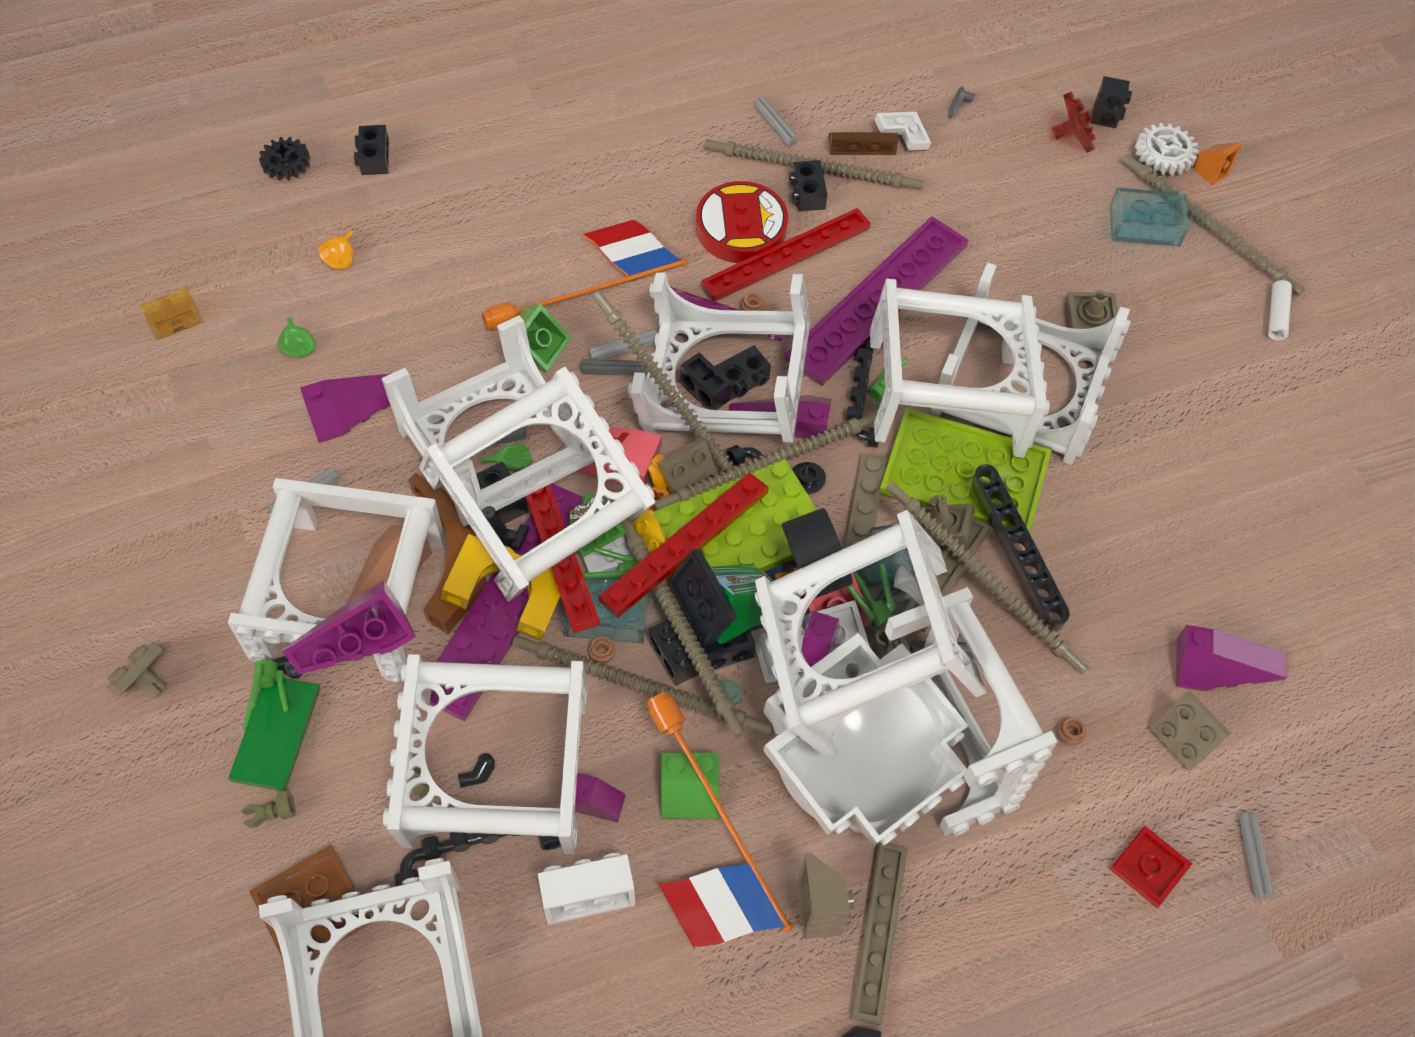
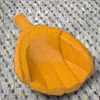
(337, 251)
(656, 473)

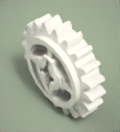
(1166, 149)

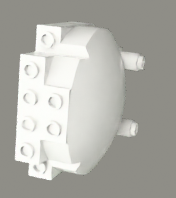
(888, 756)

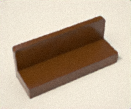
(863, 143)

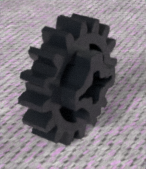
(284, 158)

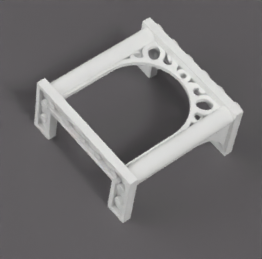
(683, 317)
(1020, 333)
(1089, 344)
(519, 370)
(559, 394)
(295, 510)
(783, 610)
(995, 775)
(410, 818)
(435, 884)

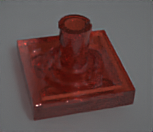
(1077, 123)

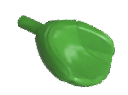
(296, 340)
(513, 456)

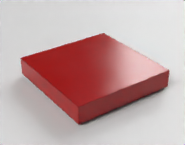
(1151, 866)

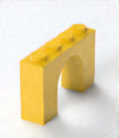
(475, 563)

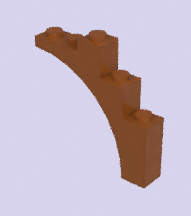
(437, 611)

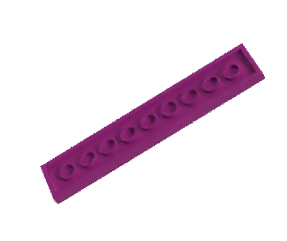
(848, 324)
(492, 620)

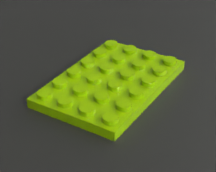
(941, 458)
(757, 533)

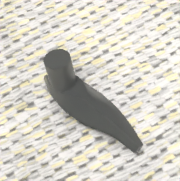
(957, 101)

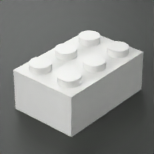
(587, 888)

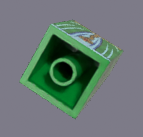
(740, 589)

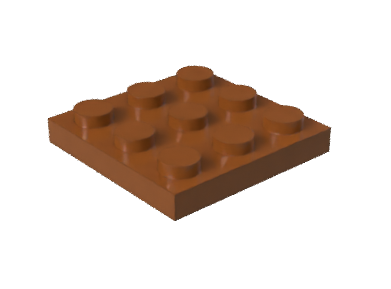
(307, 882)

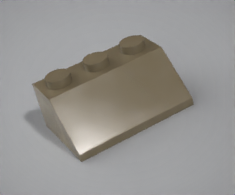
(823, 899)

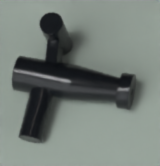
(507, 536)

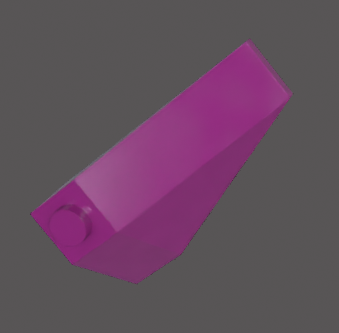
(342, 403)
(811, 414)
(358, 629)
(1218, 659)

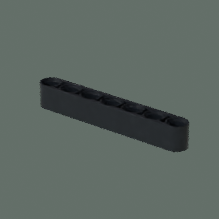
(1019, 559)

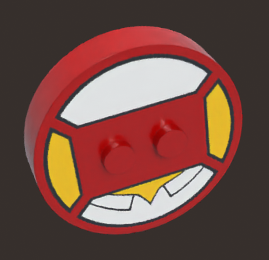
(740, 220)

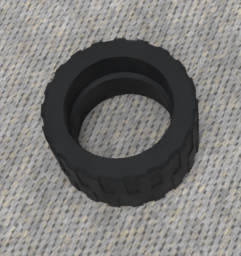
(812, 539)

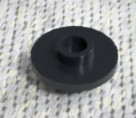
(810, 476)

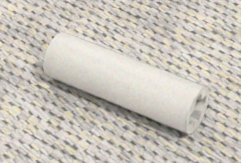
(1280, 310)

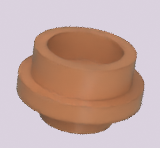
(753, 302)
(602, 642)
(1076, 725)

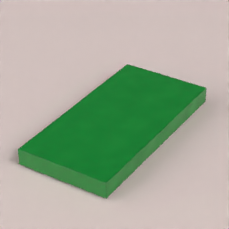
(274, 736)

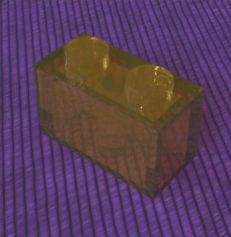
(171, 313)

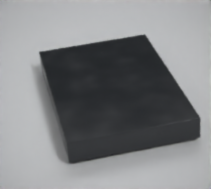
(702, 599)

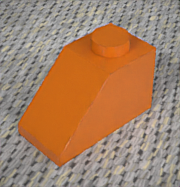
(1216, 162)

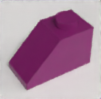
(819, 637)
(598, 798)

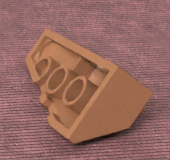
(380, 560)

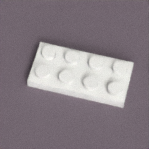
(849, 626)

